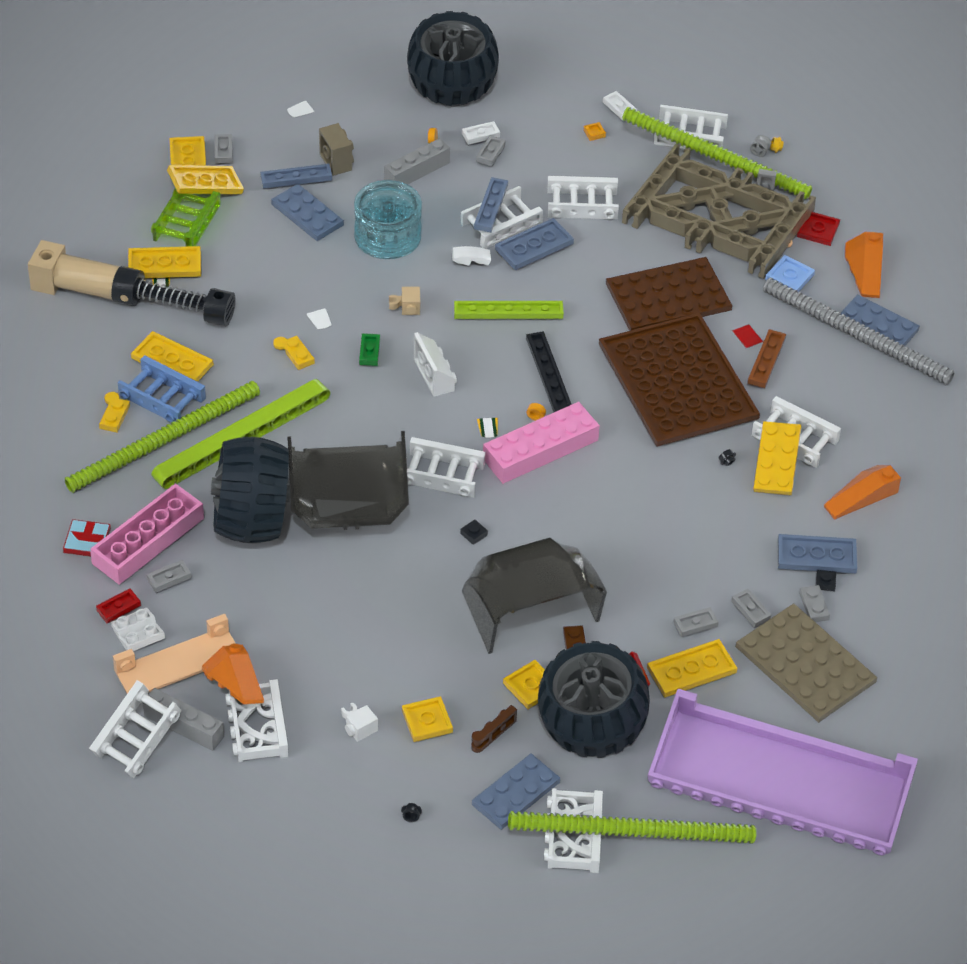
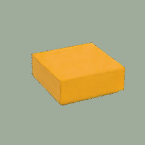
(594, 131)

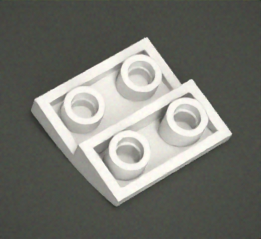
(137, 629)

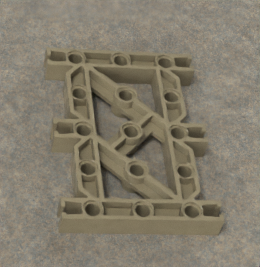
(715, 189)

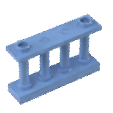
(162, 375)

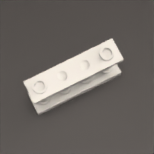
(696, 117)
(582, 185)
(507, 229)
(809, 423)
(446, 453)
(125, 712)

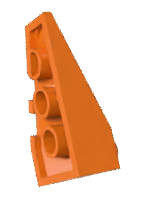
(865, 262)
(864, 490)
(234, 670)

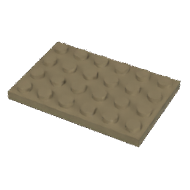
(806, 662)

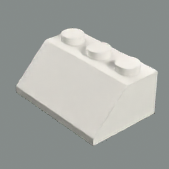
(433, 365)

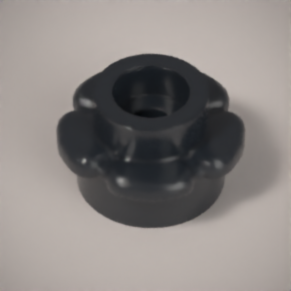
(727, 457)
(411, 812)

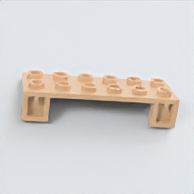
(175, 661)

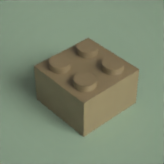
(336, 148)

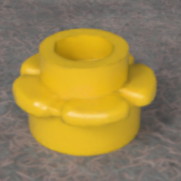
(776, 144)

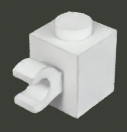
(360, 722)

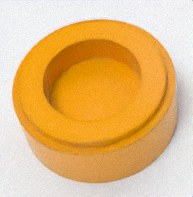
(432, 135)
(536, 411)

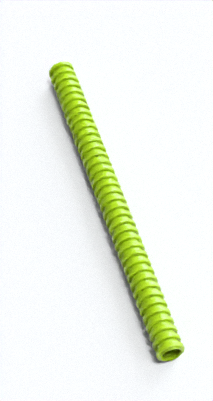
(711, 150)
(161, 437)
(632, 827)

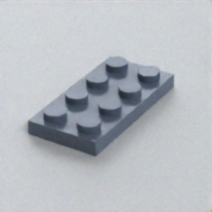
(307, 212)
(534, 244)
(881, 320)
(817, 553)
(516, 790)

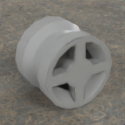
(760, 145)

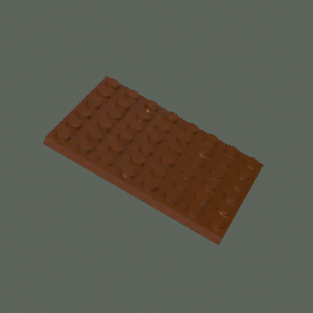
(678, 379)

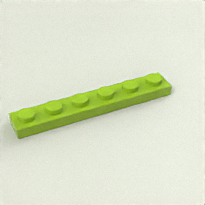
(508, 310)

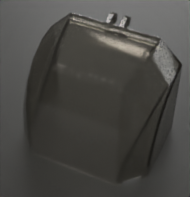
(348, 484)
(529, 578)

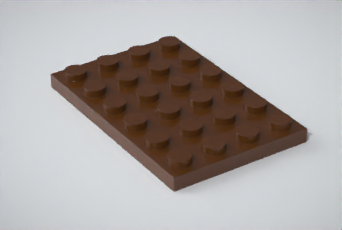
(668, 293)

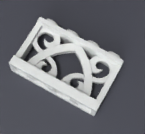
(276, 739)
(592, 850)

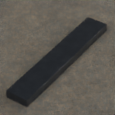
(548, 371)

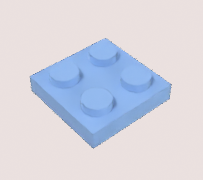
(791, 273)

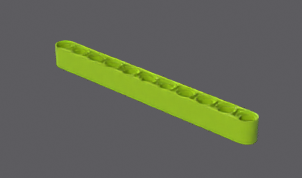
(254, 425)

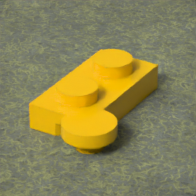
(295, 351)
(114, 413)

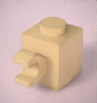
(409, 301)

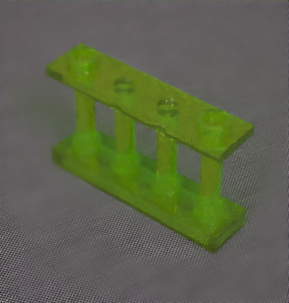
(197, 226)

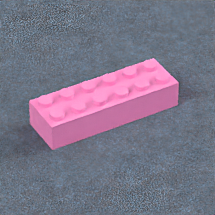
(541, 442)
(147, 533)

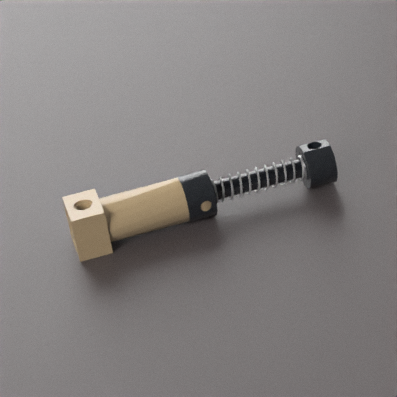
(54, 269)

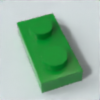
(369, 349)

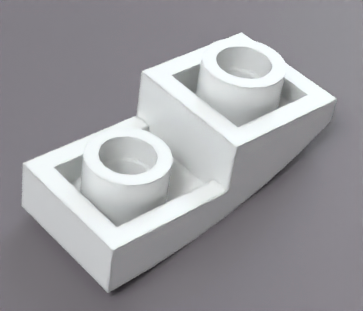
(466, 254)

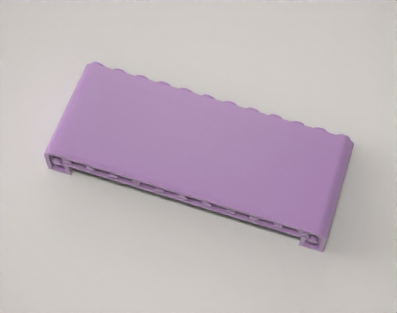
(781, 775)

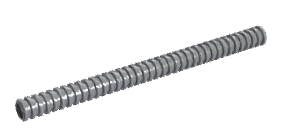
(859, 331)

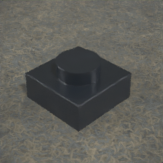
(474, 532)
(826, 580)

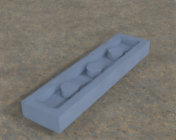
(296, 175)
(491, 204)

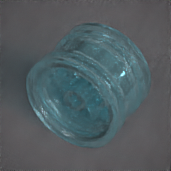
(387, 219)

